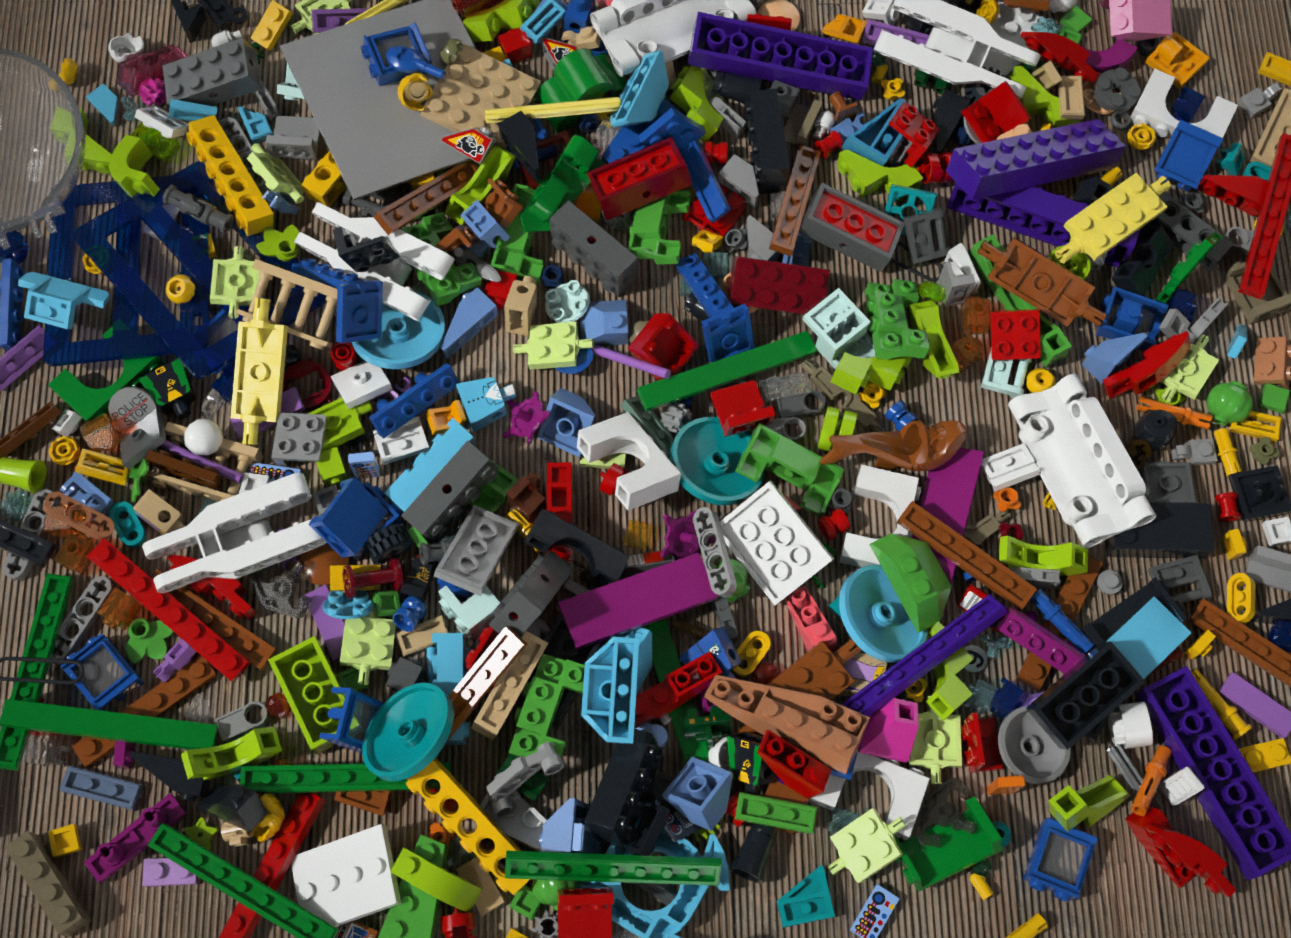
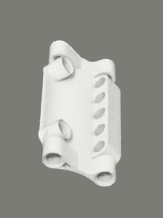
(647, 26)
(1082, 461)

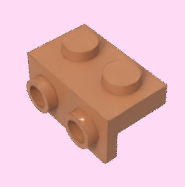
(1272, 361)

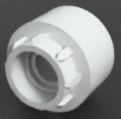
(1131, 725)

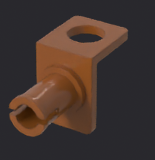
(842, 109)

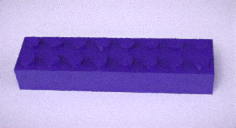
(780, 55)
(1034, 158)
(1033, 214)
(1231, 790)

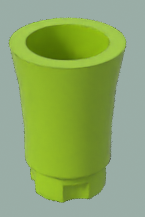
(23, 474)

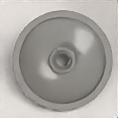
(1043, 759)

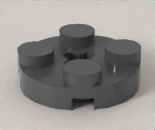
(1116, 79)

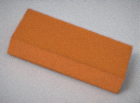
(1006, 785)

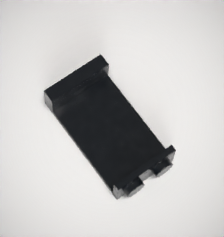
(1110, 622)

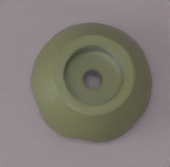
(450, 50)

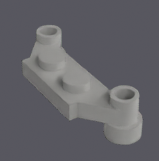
(519, 772)

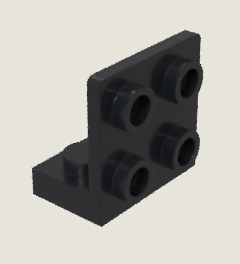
(366, 254)

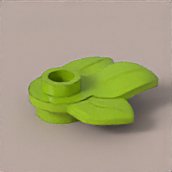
(277, 242)

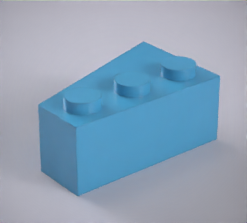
(876, 137)

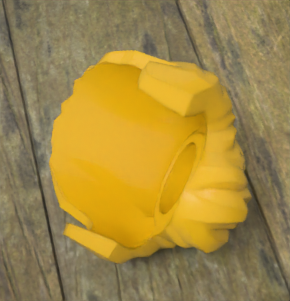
(414, 91)
(272, 821)

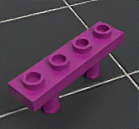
(1038, 640)
(134, 839)

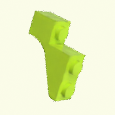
(506, 15)
(691, 97)
(1038, 100)
(95, 155)
(495, 166)
(869, 176)
(940, 358)
(857, 371)
(950, 690)
(1087, 803)

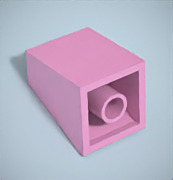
(1140, 19)

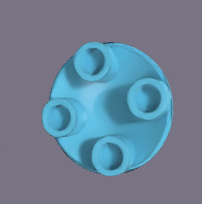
(343, 608)

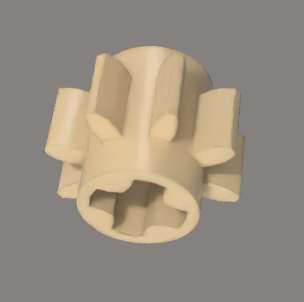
(234, 834)

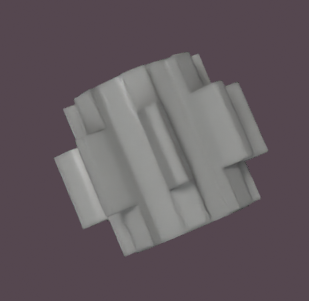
(675, 416)
(540, 929)

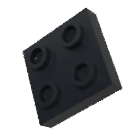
(1260, 493)

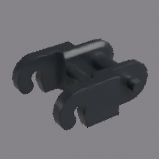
(358, 441)

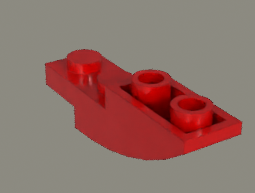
(1062, 51)
(1157, 364)
(560, 498)
(222, 588)
(676, 689)
(1193, 856)

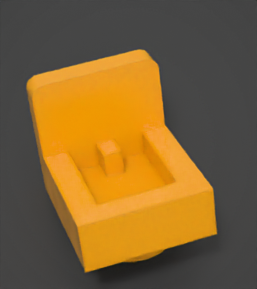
(441, 416)

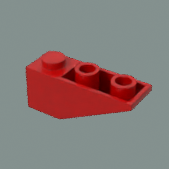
(1237, 191)
(793, 765)
(1154, 816)

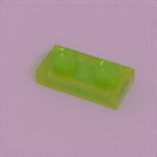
(160, 146)

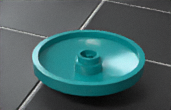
(710, 461)
(408, 732)

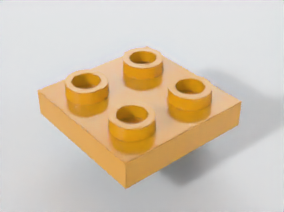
(1177, 58)

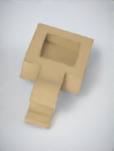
(586, 38)

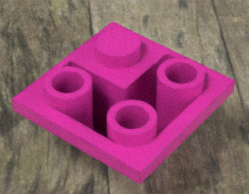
(891, 731)

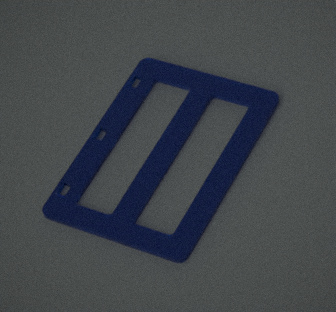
(150, 209)
(125, 340)

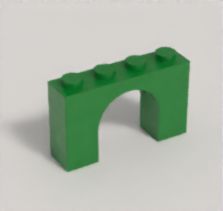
(91, 402)

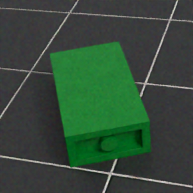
(958, 849)

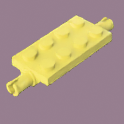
(1113, 217)
(258, 371)

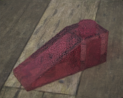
(145, 66)

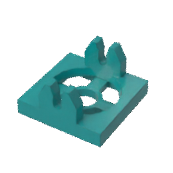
(897, 191)

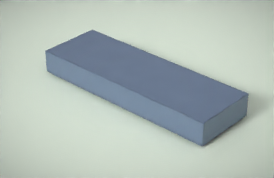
(101, 788)

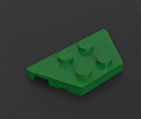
(1184, 269)

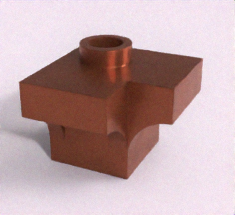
(526, 498)

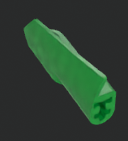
(562, 184)

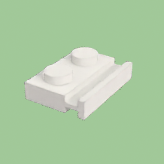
(160, 120)
(403, 442)
(1009, 467)

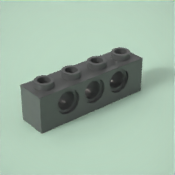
(1197, 231)

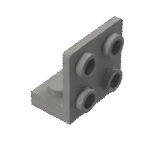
(294, 138)
(298, 438)

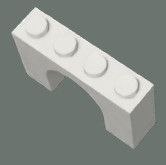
(1153, 112)
(626, 436)
(893, 490)
(905, 786)

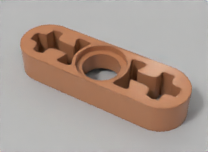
(75, 505)

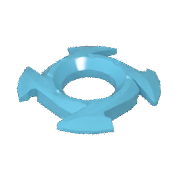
(676, 915)

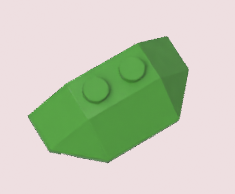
(914, 577)

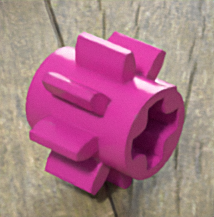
(152, 91)

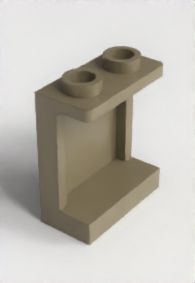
(1273, 302)

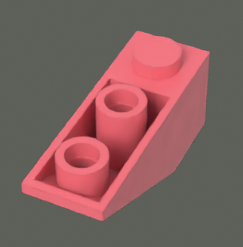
(810, 620)

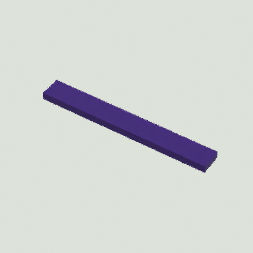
(926, 656)

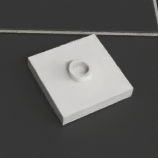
(361, 383)

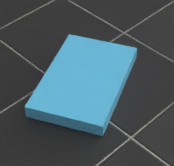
(1149, 637)

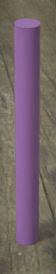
(632, 362)
(202, 461)

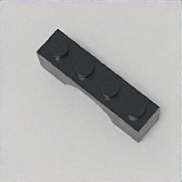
(604, 561)

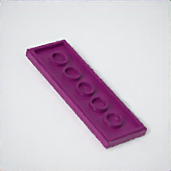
(950, 495)
(636, 601)

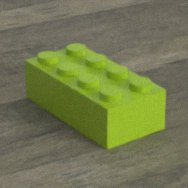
(307, 685)

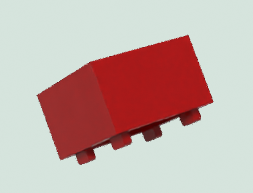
(664, 344)

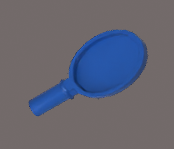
(410, 61)

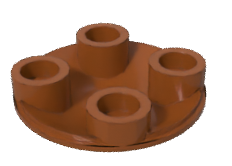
(318, 564)

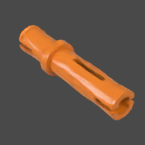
(1183, 415)
(1155, 772)

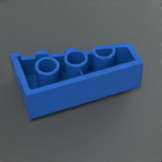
(627, 138)

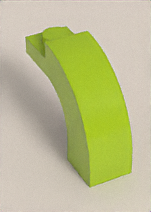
(126, 166)
(1066, 558)
(228, 758)
(436, 880)

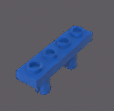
(10, 304)
(413, 401)

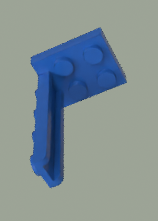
(686, 135)
(357, 300)
(727, 328)

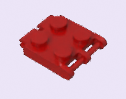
(726, 222)

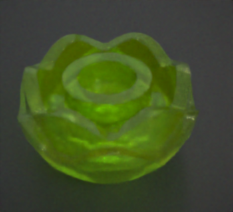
(931, 290)

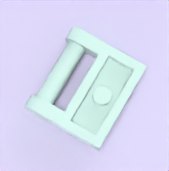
(997, 376)

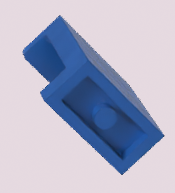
(1187, 156)
(349, 518)

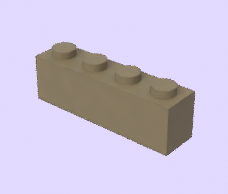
(48, 884)

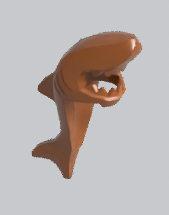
(911, 448)

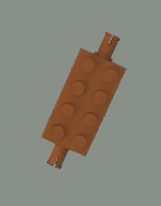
(1041, 282)
(816, 673)

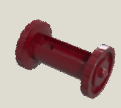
(390, 575)

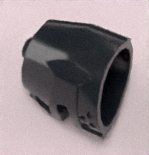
(1156, 428)

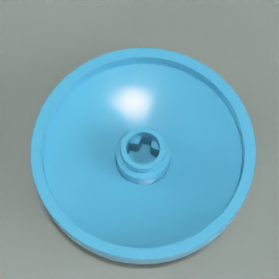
(403, 339)
(877, 616)

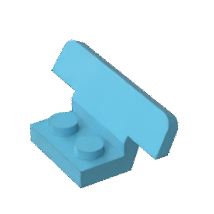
(55, 299)

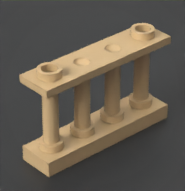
(311, 289)
(244, 453)
(508, 688)

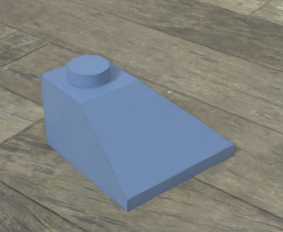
(605, 323)
(1111, 355)
(567, 416)
(700, 792)
(558, 829)

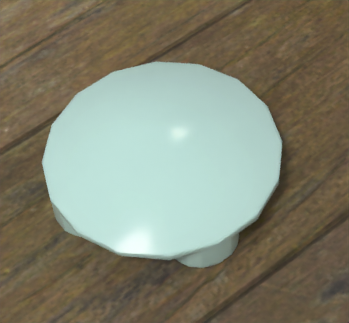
(567, 302)

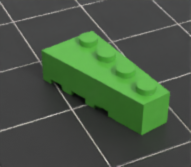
(419, 910)

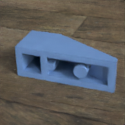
(471, 317)

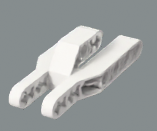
(950, 55)
(393, 275)
(242, 549)

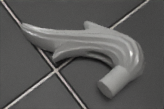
(484, 270)

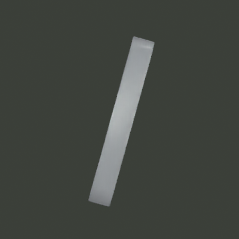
(246, 151)
(717, 550)
(12, 560)
(84, 622)

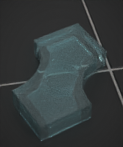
(716, 265)

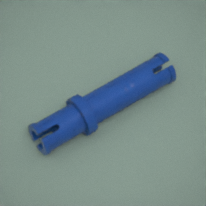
(1061, 621)

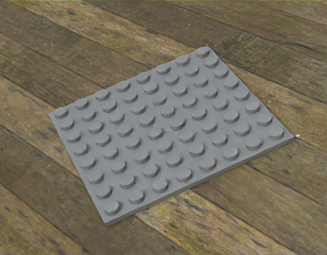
(365, 124)

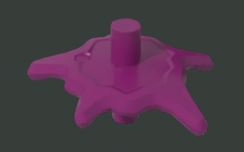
(526, 417)
(681, 536)

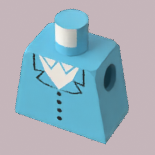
(484, 401)

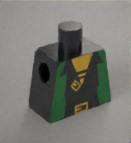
(171, 388)
(746, 763)

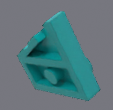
(806, 901)

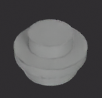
(1109, 582)

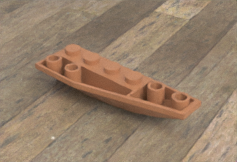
(805, 720)

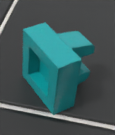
(1232, 159)

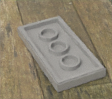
(476, 550)

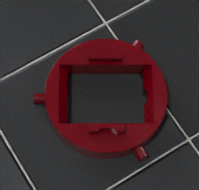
(302, 369)

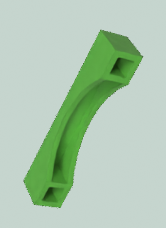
(1053, 343)

